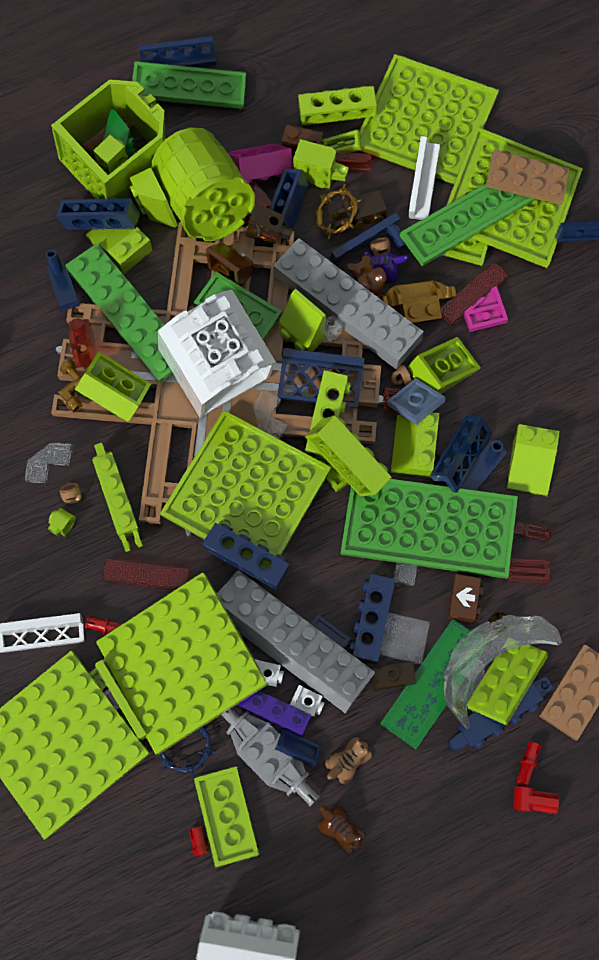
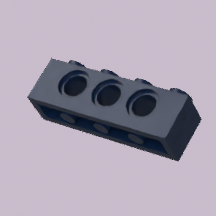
(98, 214)
(214, 544)
(375, 585)

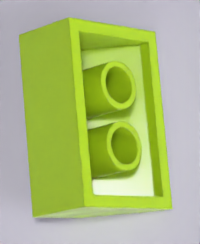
(151, 198)
(113, 386)
(415, 446)

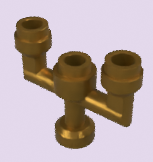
(72, 402)

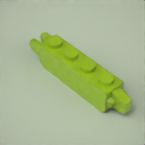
(116, 496)

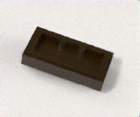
(393, 676)

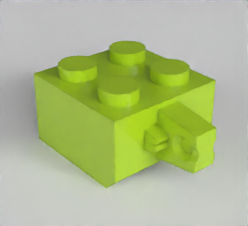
(318, 164)

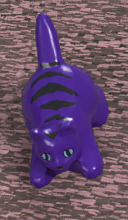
(389, 263)

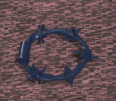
(190, 768)

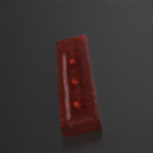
(468, 296)
(145, 574)

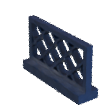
(317, 360)

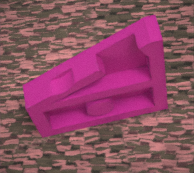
(486, 312)

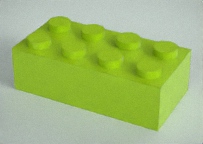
(348, 456)

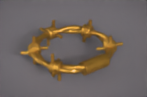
(326, 199)

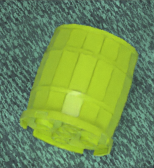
(202, 184)

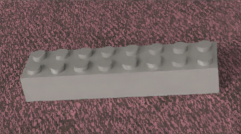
(337, 293)
(294, 642)

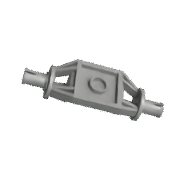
(260, 755)

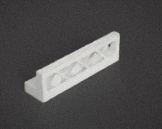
(424, 179)
(44, 625)

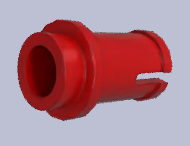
(198, 841)

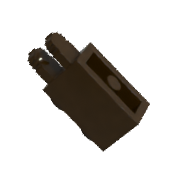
(370, 210)

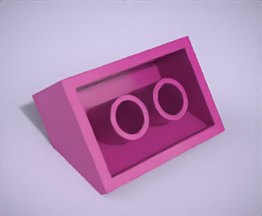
(262, 161)

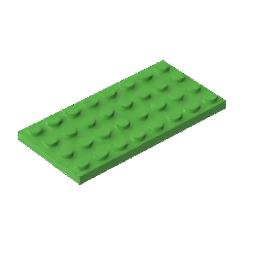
(432, 527)

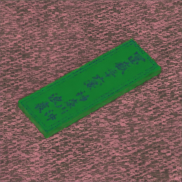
(423, 702)

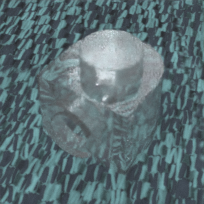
(333, 327)

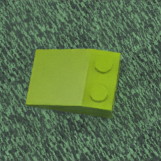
(122, 246)
(302, 323)
(444, 365)
(532, 459)

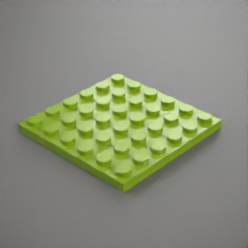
(430, 104)
(533, 228)
(248, 484)
(181, 663)
(63, 745)

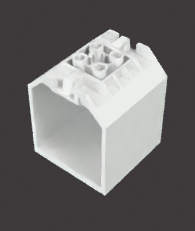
(215, 352)
(246, 940)

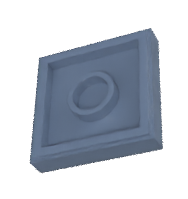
(416, 401)

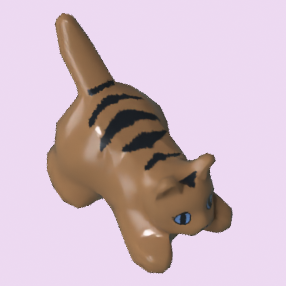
(344, 763)

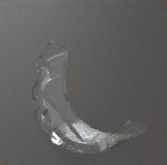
(482, 647)

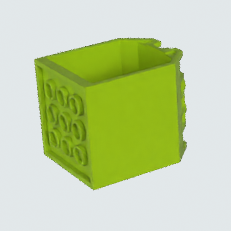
(91, 117)

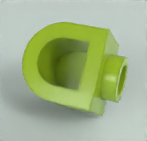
(61, 522)

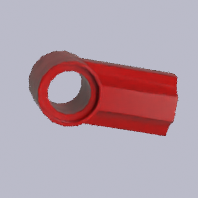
(529, 800)

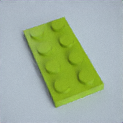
(507, 682)
(226, 816)

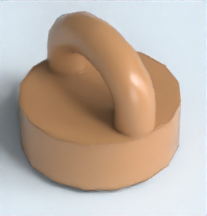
(380, 244)
(404, 375)
(70, 491)

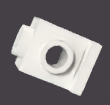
(276, 676)
(303, 693)

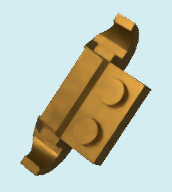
(419, 300)

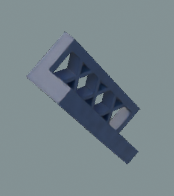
(193, 57)
(458, 449)

